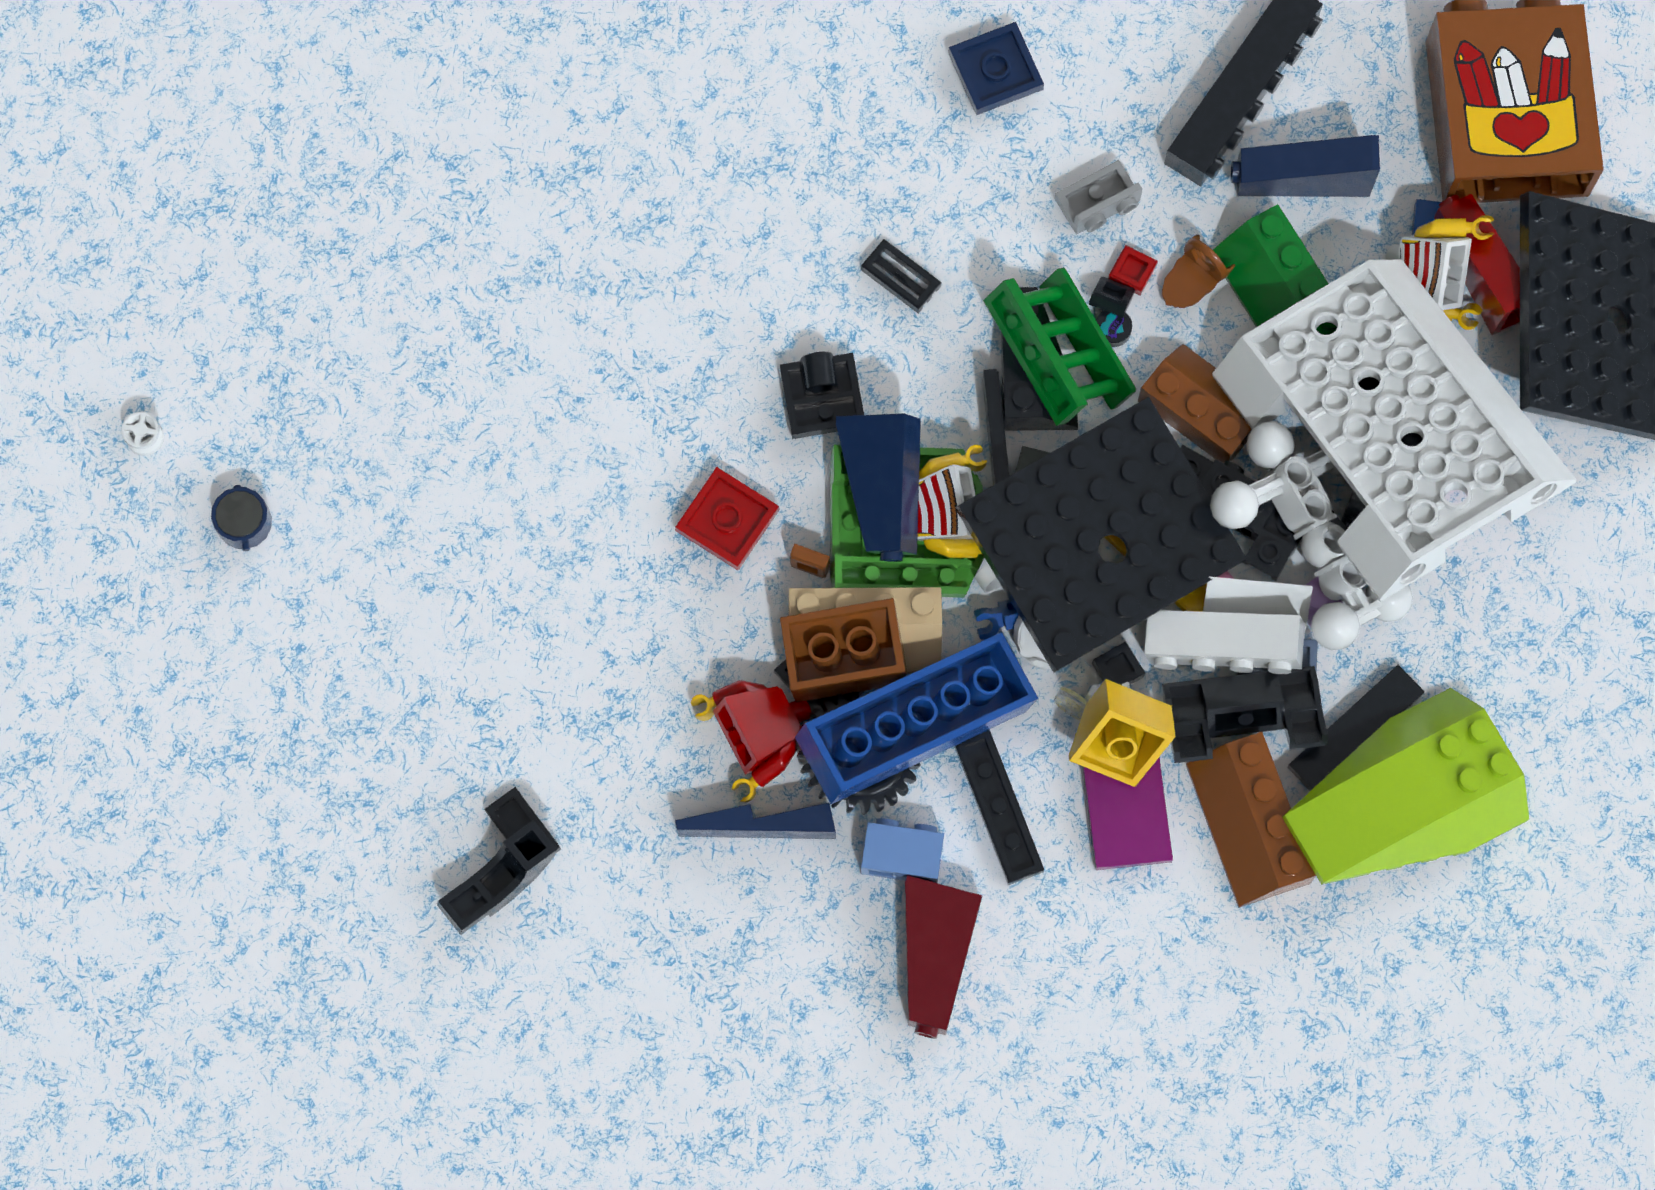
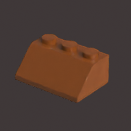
(1196, 404)
(843, 650)

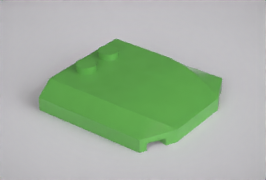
(856, 568)

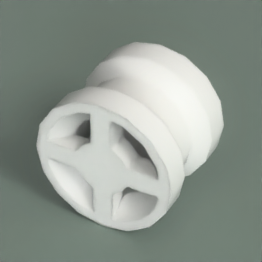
(138, 426)

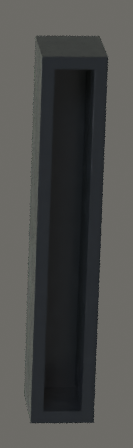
(1241, 87)

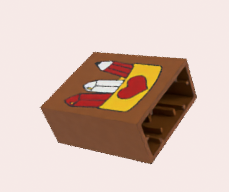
(1513, 100)

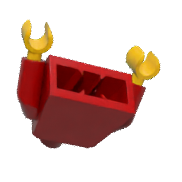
(757, 727)

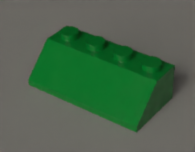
(1270, 267)

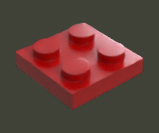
(727, 518)

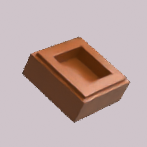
(809, 561)

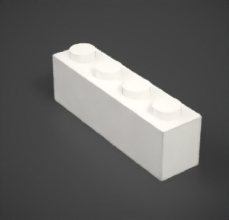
(1225, 639)

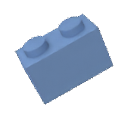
(902, 851)

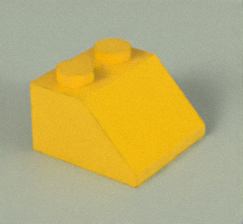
(1122, 733)

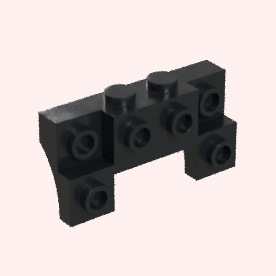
(1271, 537)
(1245, 706)

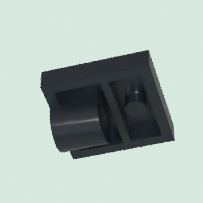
(819, 391)

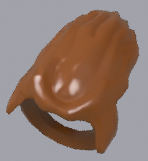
(1193, 275)

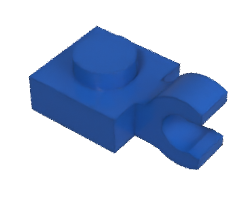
(999, 616)

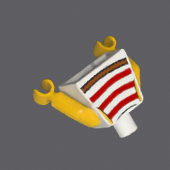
(1440, 261)
(943, 487)

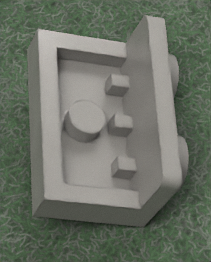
(1098, 198)

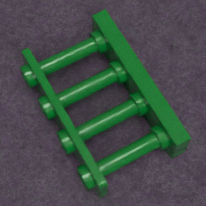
(1039, 357)

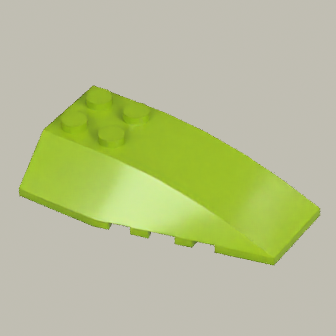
(1412, 793)

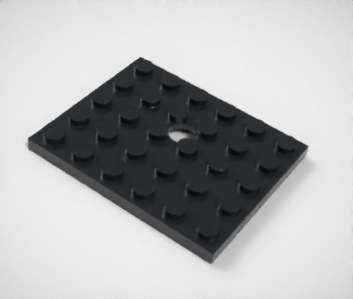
(1571, 274)
(1049, 518)

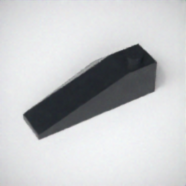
(1021, 403)

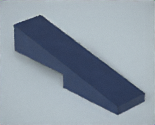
(738, 822)

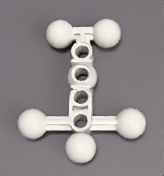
(1307, 513)

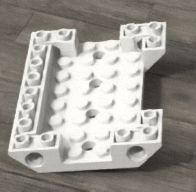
(1426, 387)

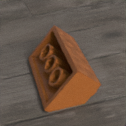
(1244, 815)

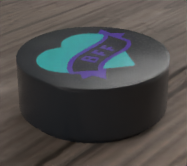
(1115, 328)

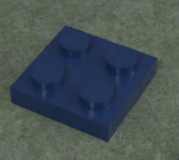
(996, 68)

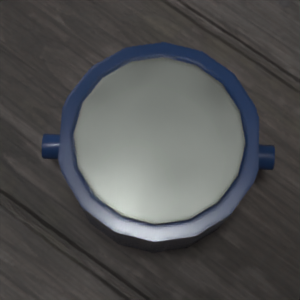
(241, 518)

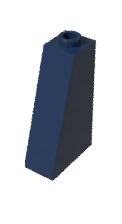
(1309, 168)
(884, 479)

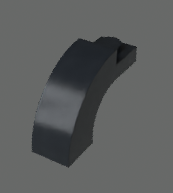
(501, 879)

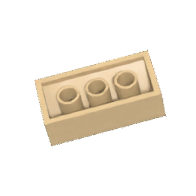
(916, 609)

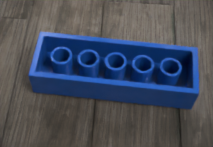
(915, 717)

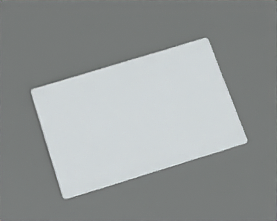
(1257, 597)

